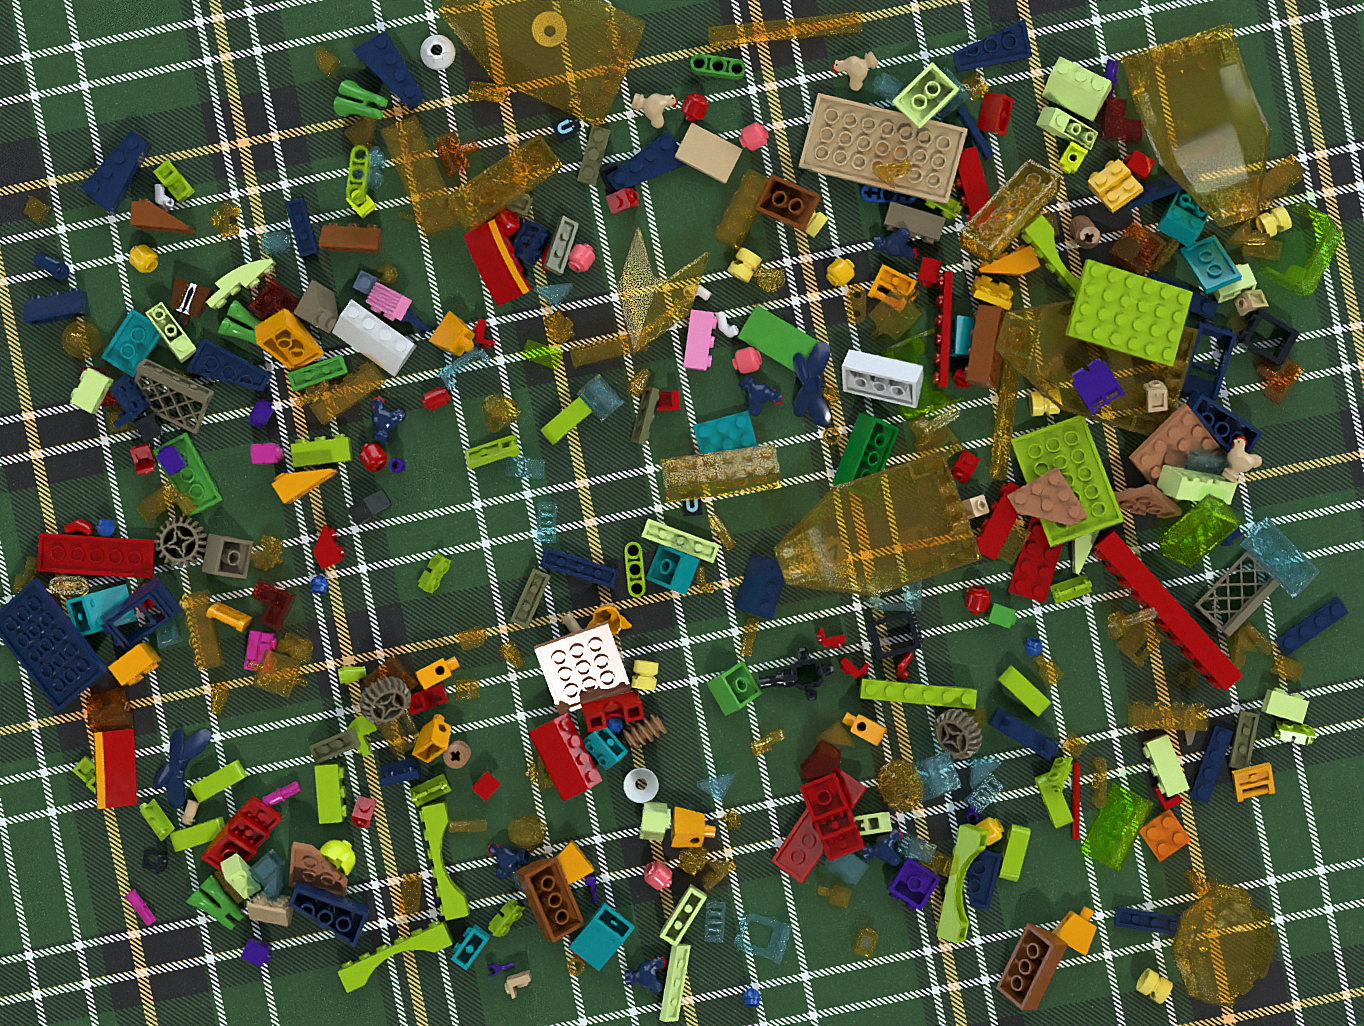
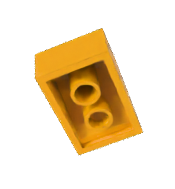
(287, 340)
(295, 485)

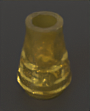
(638, 383)
(511, 654)
(219, 696)

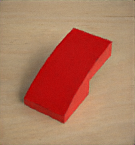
(428, 698)

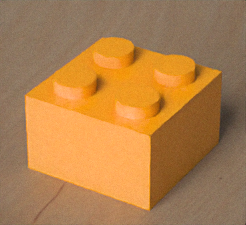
(135, 663)

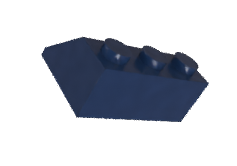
(56, 307)
(761, 587)

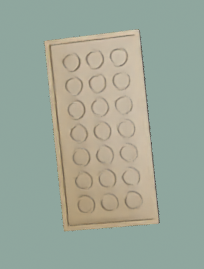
(853, 137)

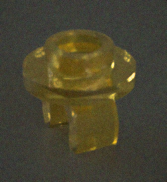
(390, 274)
(830, 394)
(733, 819)

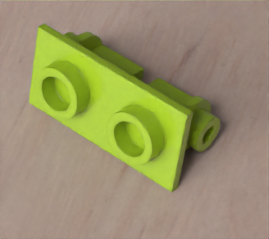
(947, 210)
(430, 581)
(1071, 589)
(1303, 733)
(1058, 773)
(429, 790)
(156, 819)
(501, 925)

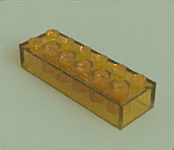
(420, 175)
(503, 183)
(1009, 211)
(721, 473)

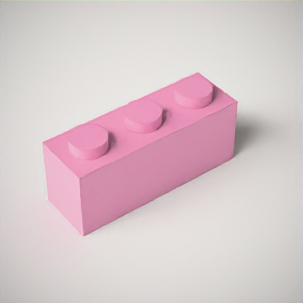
(699, 340)

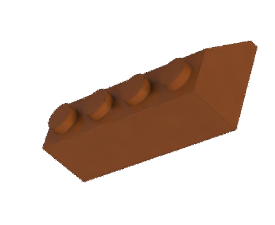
(984, 360)
(550, 898)
(1031, 967)

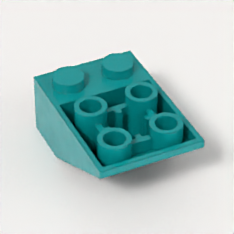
(1183, 219)
(87, 609)
(601, 936)

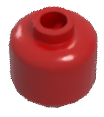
(694, 106)
(508, 221)
(373, 457)
(977, 599)

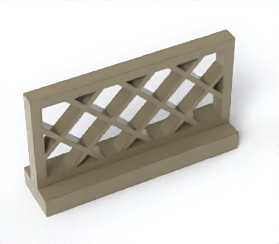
(178, 384)
(1246, 609)

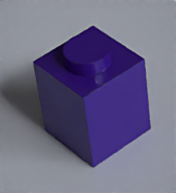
(171, 459)
(257, 952)

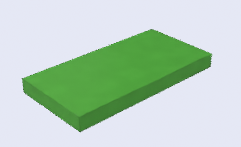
(775, 337)
(193, 478)

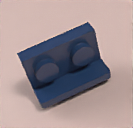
(530, 242)
(399, 771)

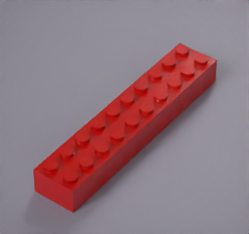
(1171, 616)

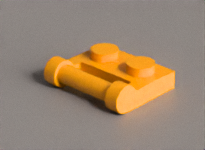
(889, 279)
(229, 615)
(1253, 777)

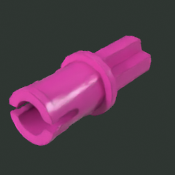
(282, 793)
(141, 907)

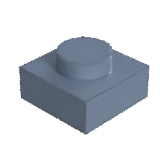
(365, 282)

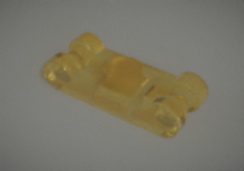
(1099, 782)

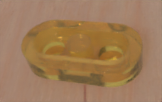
(856, 304)
(70, 586)

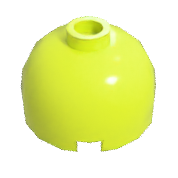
(339, 855)

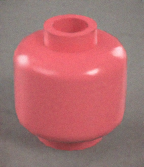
(754, 136)
(581, 257)
(747, 360)
(658, 875)

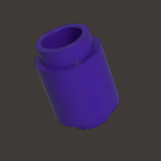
(261, 413)

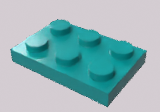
(1210, 264)
(132, 343)
(725, 433)

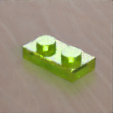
(542, 354)

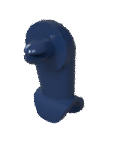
(54, 267)
(412, 318)

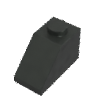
(369, 507)

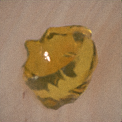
(769, 279)

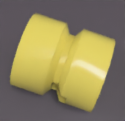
(1275, 221)
(816, 223)
(744, 264)
(1040, 403)
(645, 675)
(1151, 984)

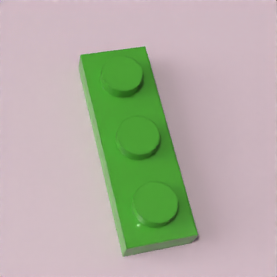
(317, 373)

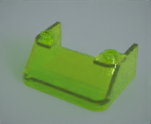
(1305, 280)
(929, 401)

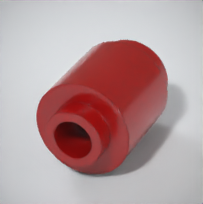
(435, 398)

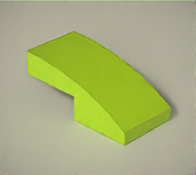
(174, 181)
(85, 770)

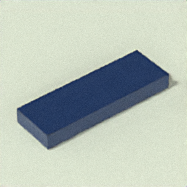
(974, 133)
(302, 227)

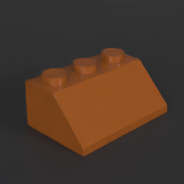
(351, 238)

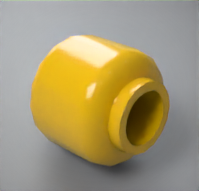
(143, 258)
(840, 272)
(994, 827)

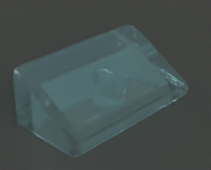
(1205, 462)

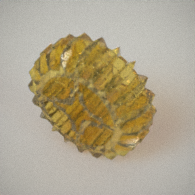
(895, 789)

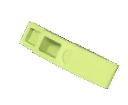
(245, 275)

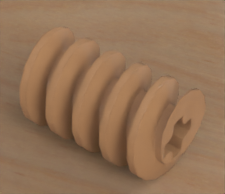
(1084, 232)
(644, 731)
(457, 762)

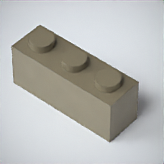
(916, 221)

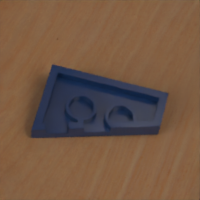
(982, 878)

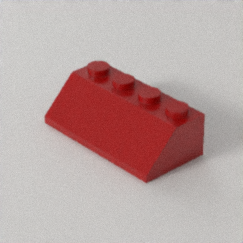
(565, 756)

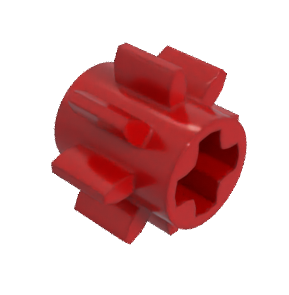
(960, 380)

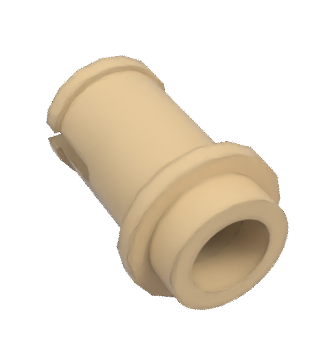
(571, 623)
(190, 812)

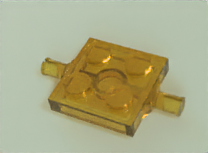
(895, 314)
(277, 673)

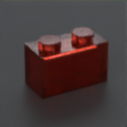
(820, 761)

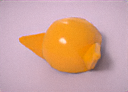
(609, 614)

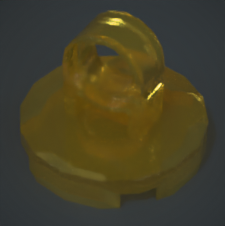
(81, 339)
(501, 410)
(527, 832)

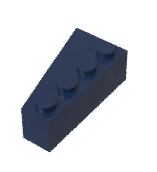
(387, 65)
(117, 172)
(1222, 424)
(330, 911)

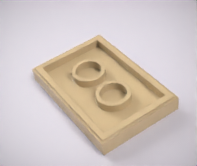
(708, 153)

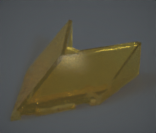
(653, 303)

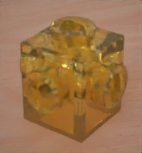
(559, 327)
(692, 859)

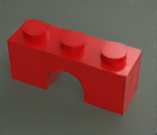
(624, 705)

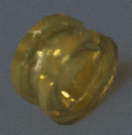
(828, 441)
(570, 965)

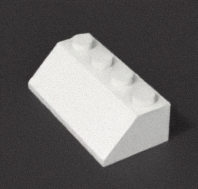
(373, 338)
(882, 378)

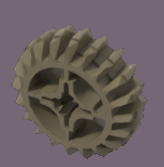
(164, 546)
(383, 696)
(957, 733)

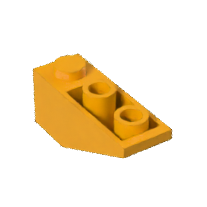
(1015, 264)

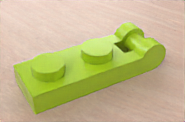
(492, 451)

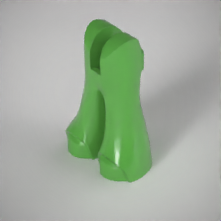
(346, 107)
(239, 313)
(202, 901)

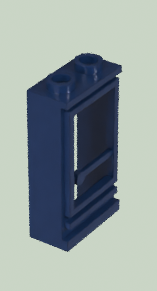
(1206, 387)
(161, 598)

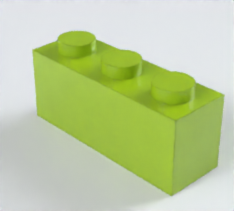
(321, 451)
(330, 793)

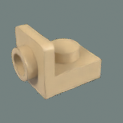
(1250, 301)
(1155, 396)
(975, 506)
(520, 979)

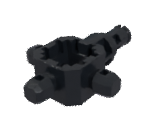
(789, 678)

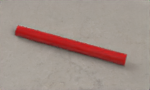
(1076, 800)

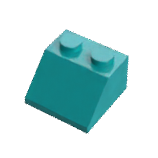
(672, 569)

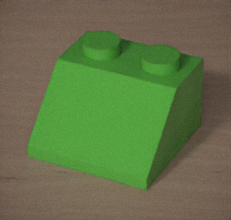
(734, 688)

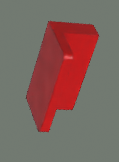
(995, 113)

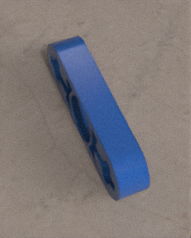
(902, 200)

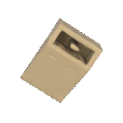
(269, 909)

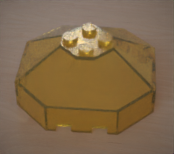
(1222, 945)

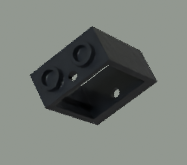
(1284, 346)
(875, 642)

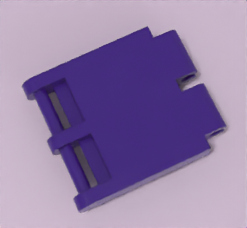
(1096, 385)

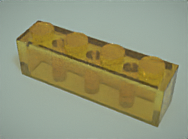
(1279, 178)
(741, 212)
(603, 350)
(348, 393)
(203, 630)
(1168, 717)

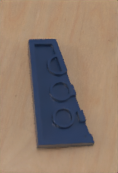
(999, 48)
(647, 164)
(225, 366)

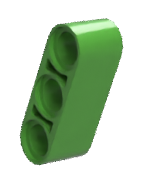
(709, 61)

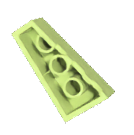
(1194, 485)
(654, 821)

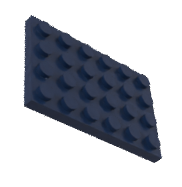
(49, 645)

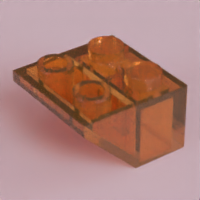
(1137, 248)
(394, 668)
(109, 711)

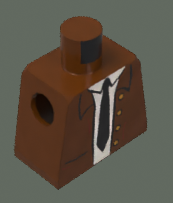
(189, 300)

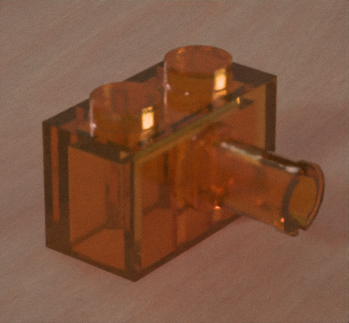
(453, 153)
(1280, 381)

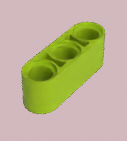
(355, 165)
(566, 420)
(639, 578)
(1024, 690)
(218, 781)
(1054, 803)
(196, 834)
(1014, 852)

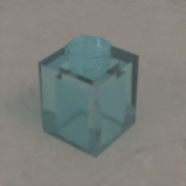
(887, 86)
(275, 243)

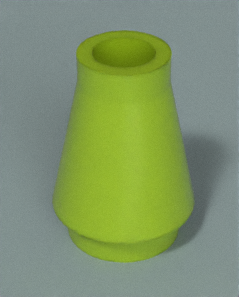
(349, 674)

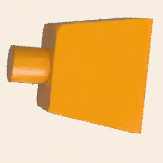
(453, 335)
(428, 676)
(874, 731)
(432, 739)
(689, 828)
(574, 863)
(1077, 930)

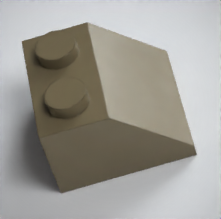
(318, 307)
(227, 556)

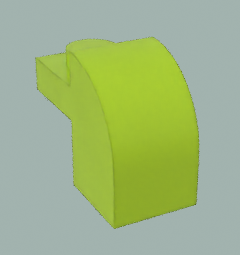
(362, 728)

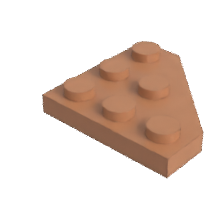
(1048, 499)
(1148, 500)
(314, 869)

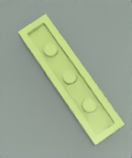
(680, 540)
(675, 982)

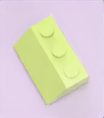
(1077, 88)

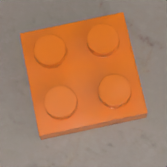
(1164, 835)

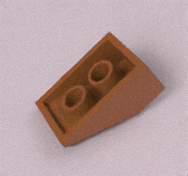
(787, 203)
(150, 217)

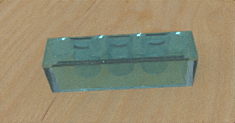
(1279, 556)

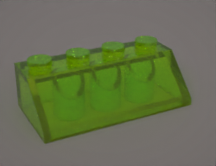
(1198, 531)
(1116, 827)

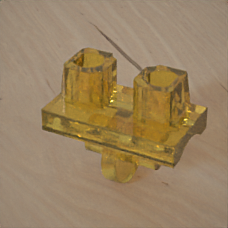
(226, 212)
(269, 555)
(296, 647)
(543, 781)

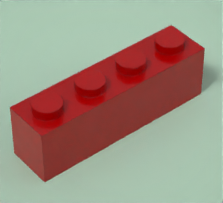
(971, 182)
(998, 524)

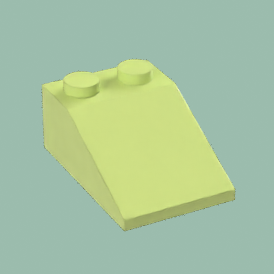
(926, 95)

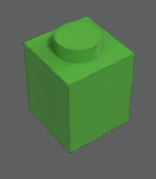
(1001, 615)

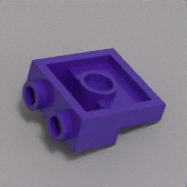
(913, 884)

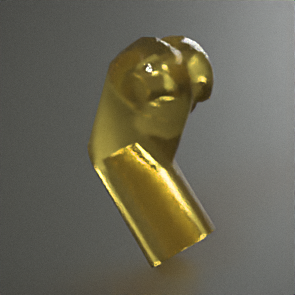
(701, 581)

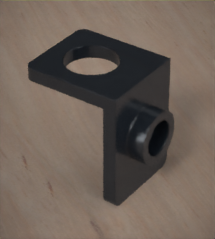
(605, 170)
(161, 863)

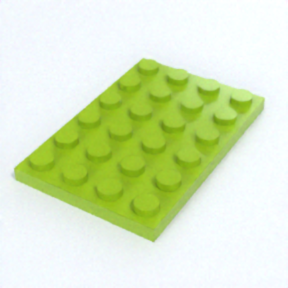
(1129, 313)
(1075, 454)

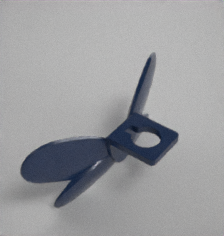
(810, 394)
(180, 754)

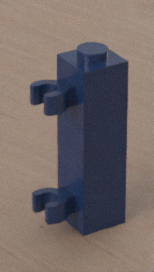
(1023, 734)

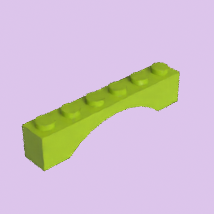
(1041, 237)
(917, 693)
(453, 899)
(953, 920)
(431, 939)

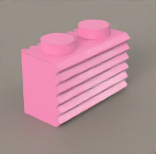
(388, 301)

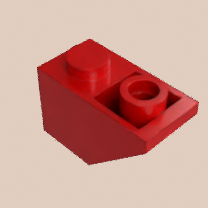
(327, 549)

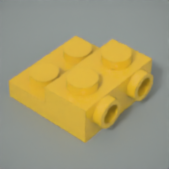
(1114, 185)
(992, 292)

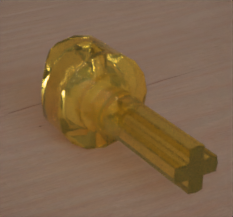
(925, 429)
(1120, 624)

